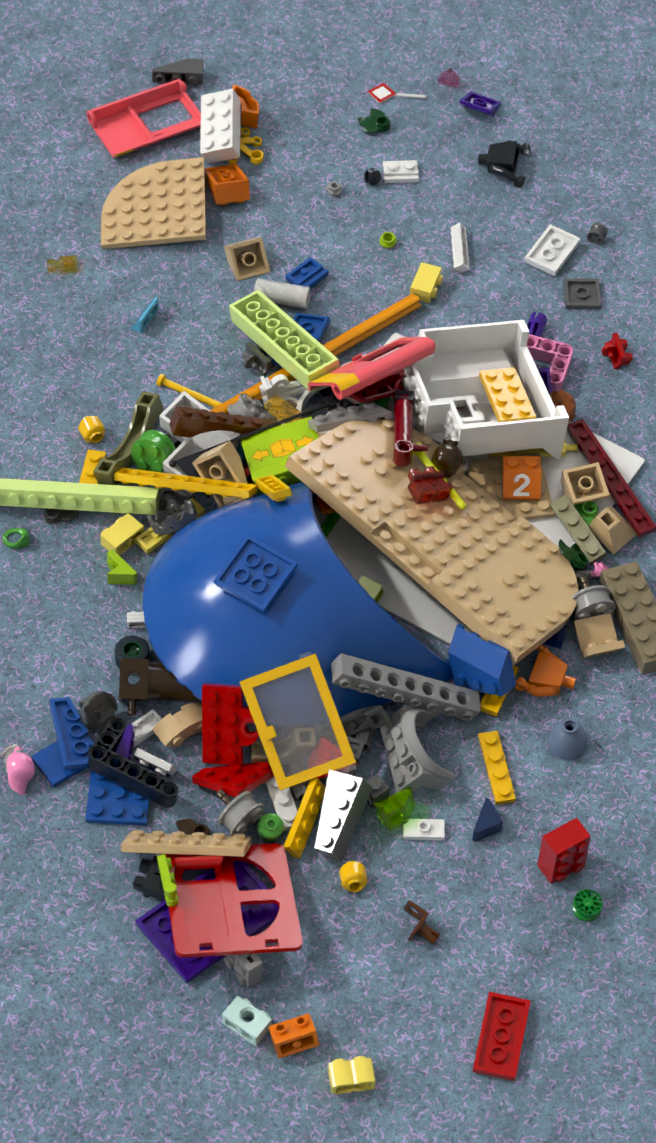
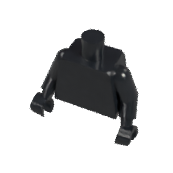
(503, 160)

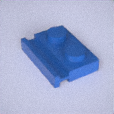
(307, 273)

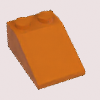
(227, 184)

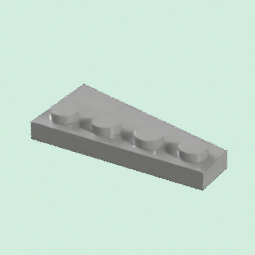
(369, 411)

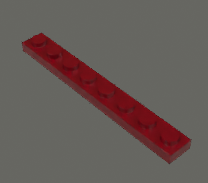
(615, 482)

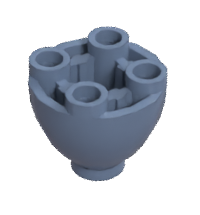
(567, 739)

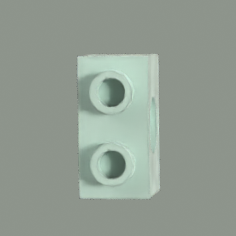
(251, 1031)

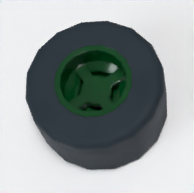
(131, 647)

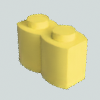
(351, 1075)

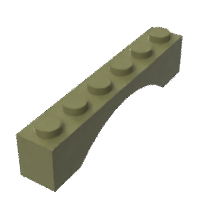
(144, 417)

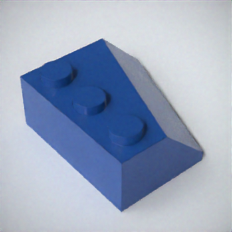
(480, 663)

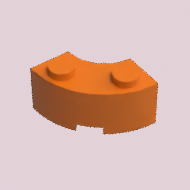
(248, 107)

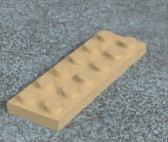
(180, 843)

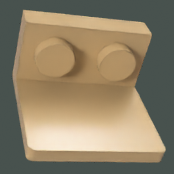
(597, 636)

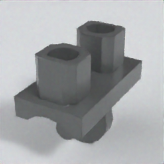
(255, 358)

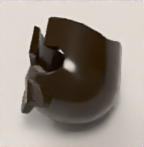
(447, 457)

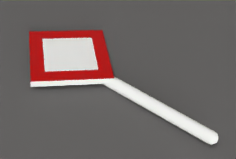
(383, 92)

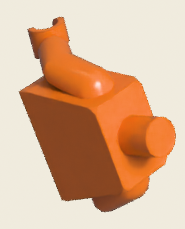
(547, 675)

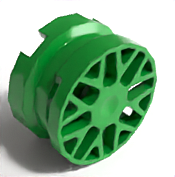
(587, 906)

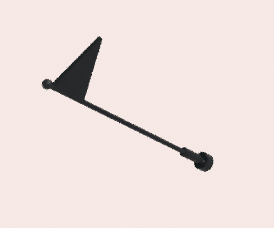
(186, 462)

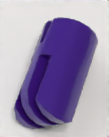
(537, 325)

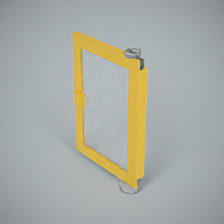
(298, 722)

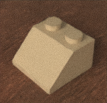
(247, 258)
(584, 483)

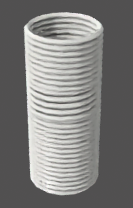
(288, 294)

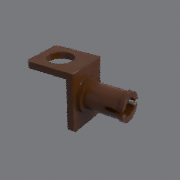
(421, 928)

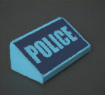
(146, 316)

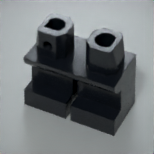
(152, 884)

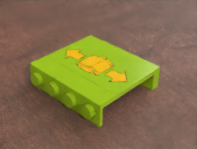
(271, 448)

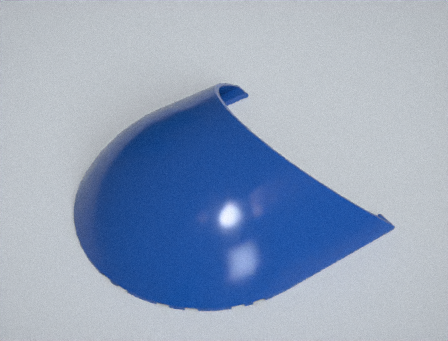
(321, 609)

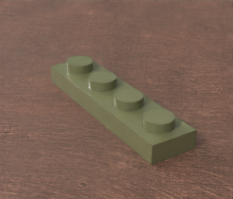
(578, 529)

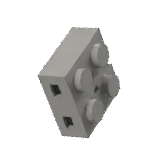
(248, 968)

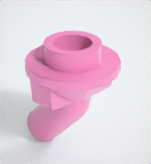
(598, 567)

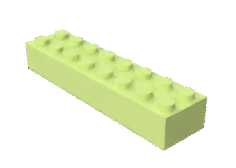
(282, 338)

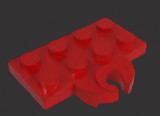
(225, 724)

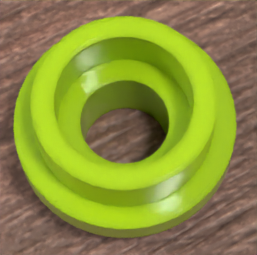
(387, 236)

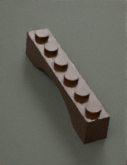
(192, 422)

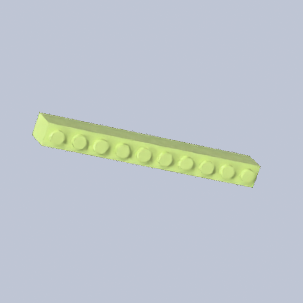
(79, 496)

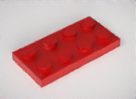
(501, 1036)

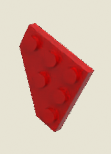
(234, 778)

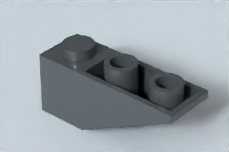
(186, 70)

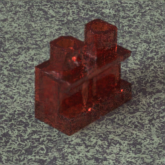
(428, 485)

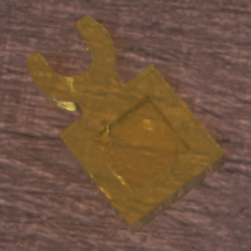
(65, 264)

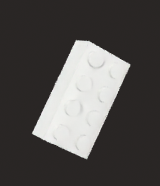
(220, 126)

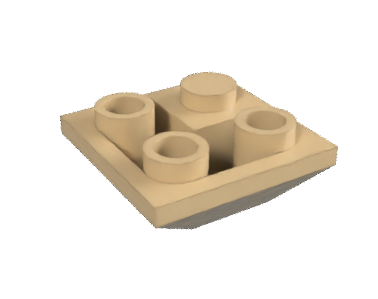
(612, 529)

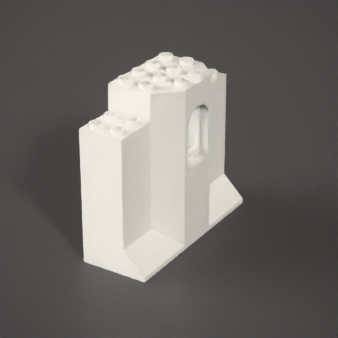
(452, 381)

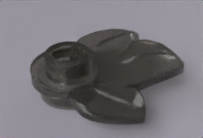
(54, 516)

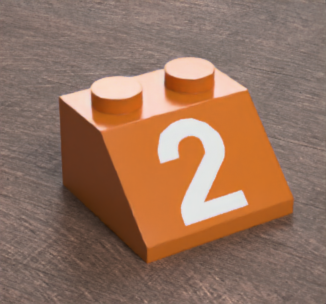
(521, 477)

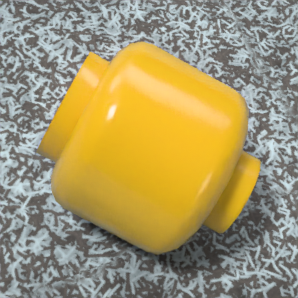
(91, 429)
(353, 876)

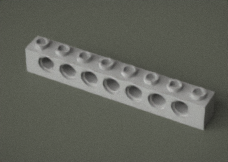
(405, 687)

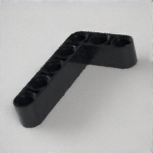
(126, 768)

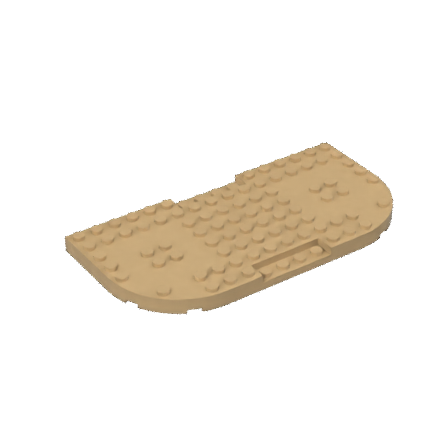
(475, 561)

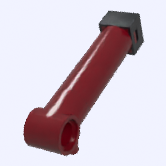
(404, 429)

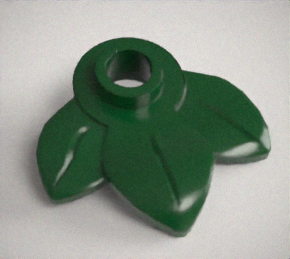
(375, 122)
(573, 555)

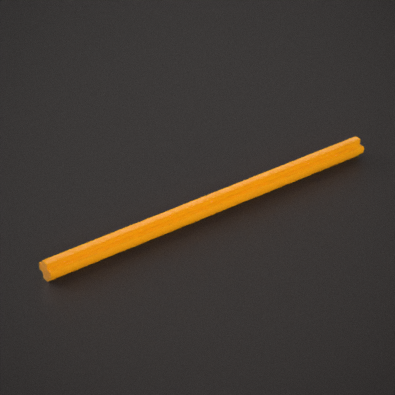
(343, 341)

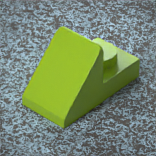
(120, 571)

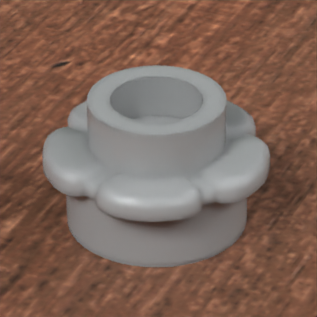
(334, 189)

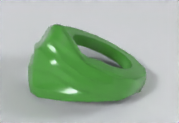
(22, 542)

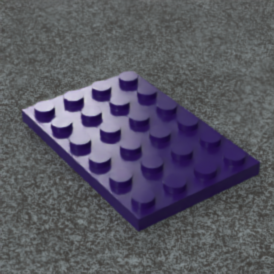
(157, 924)

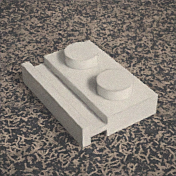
(400, 171)

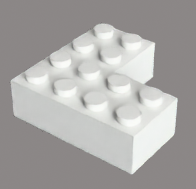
(195, 444)

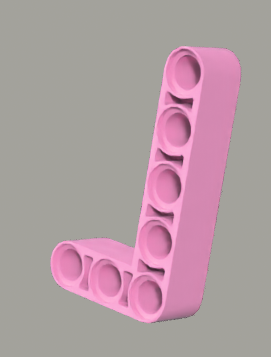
(556, 354)

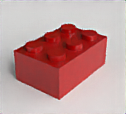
(564, 851)

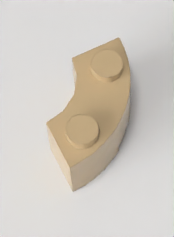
(176, 728)

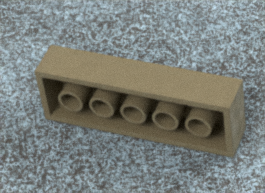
(634, 612)

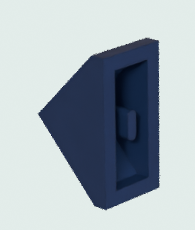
(488, 822)

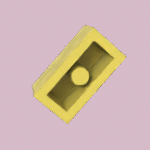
(426, 282)
(121, 534)

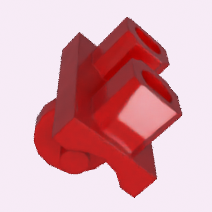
(616, 352)

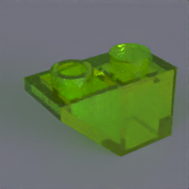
(396, 809)

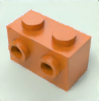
(292, 1033)

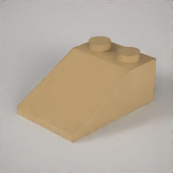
(221, 464)

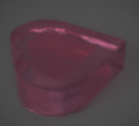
(449, 78)

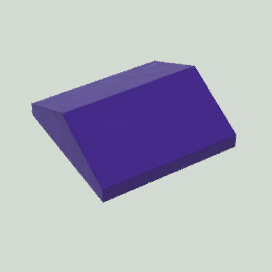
(480, 103)

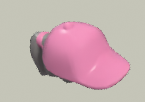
(19, 767)

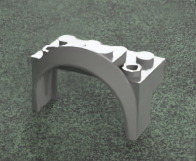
(404, 745)

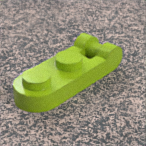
(168, 880)

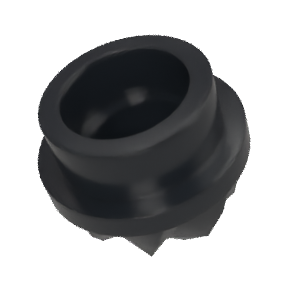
(372, 176)

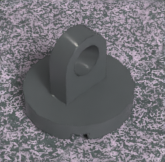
(98, 709)

